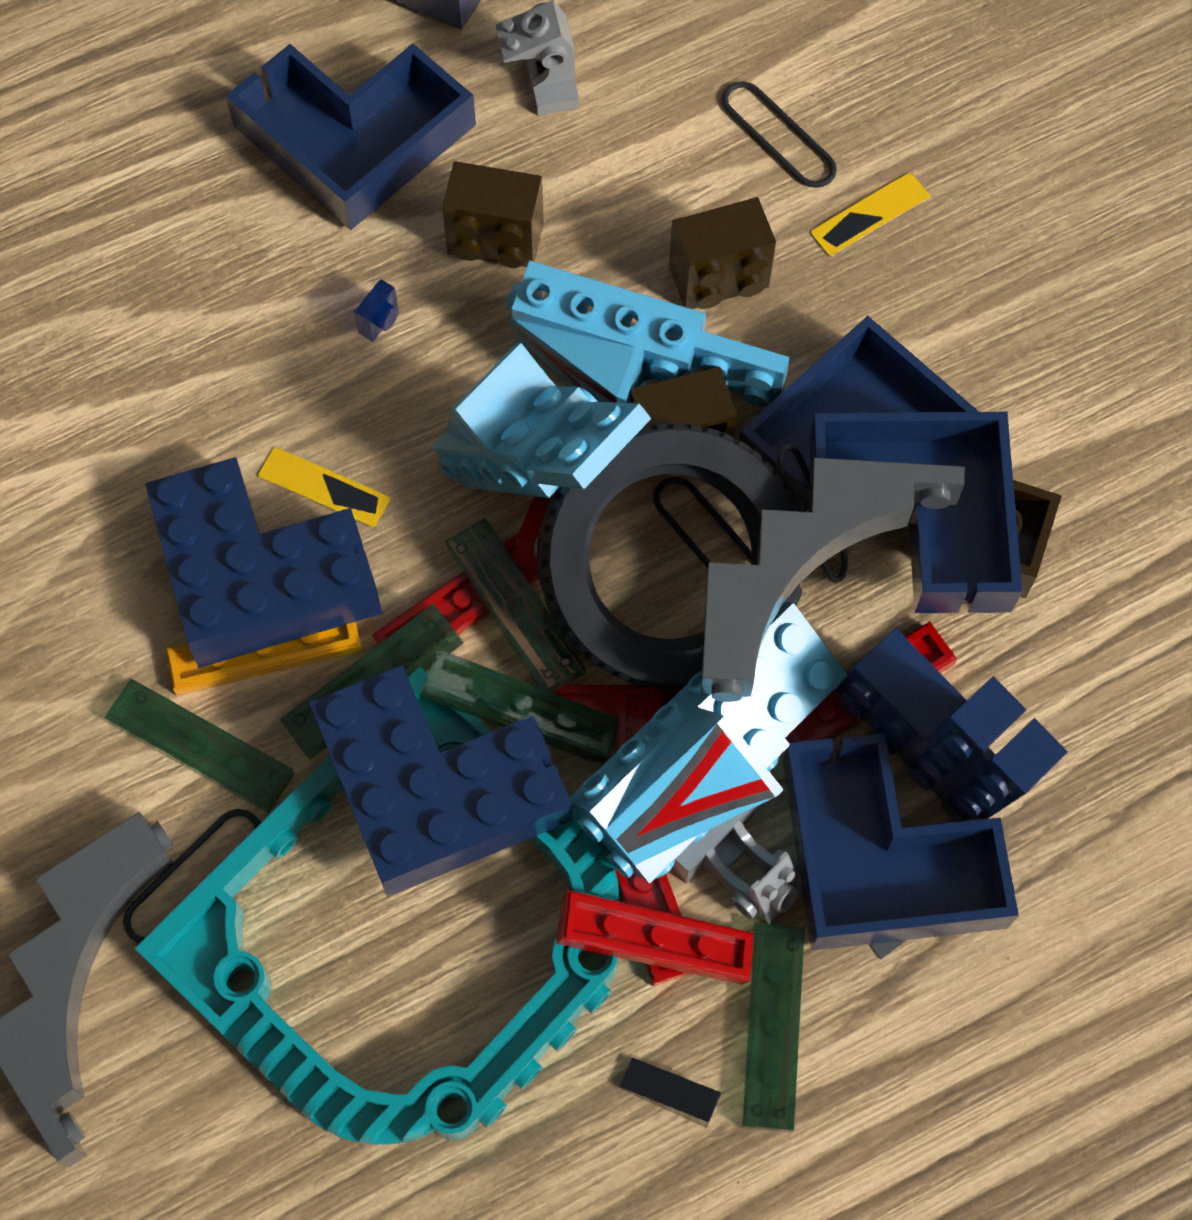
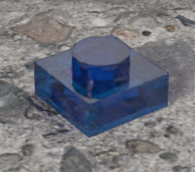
(377, 311)

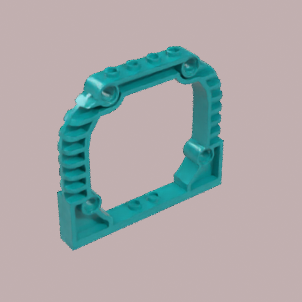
(203, 950)

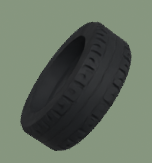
(572, 518)

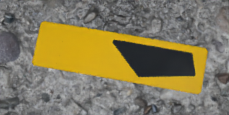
(870, 214)
(324, 486)

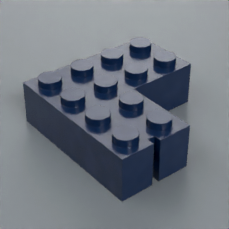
(357, 145)
(857, 375)
(959, 550)
(249, 587)
(946, 735)
(428, 807)
(868, 874)

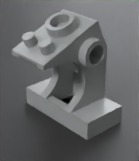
(545, 38)
(721, 847)

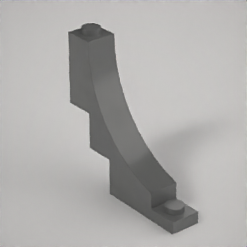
(845, 506)
(42, 1032)

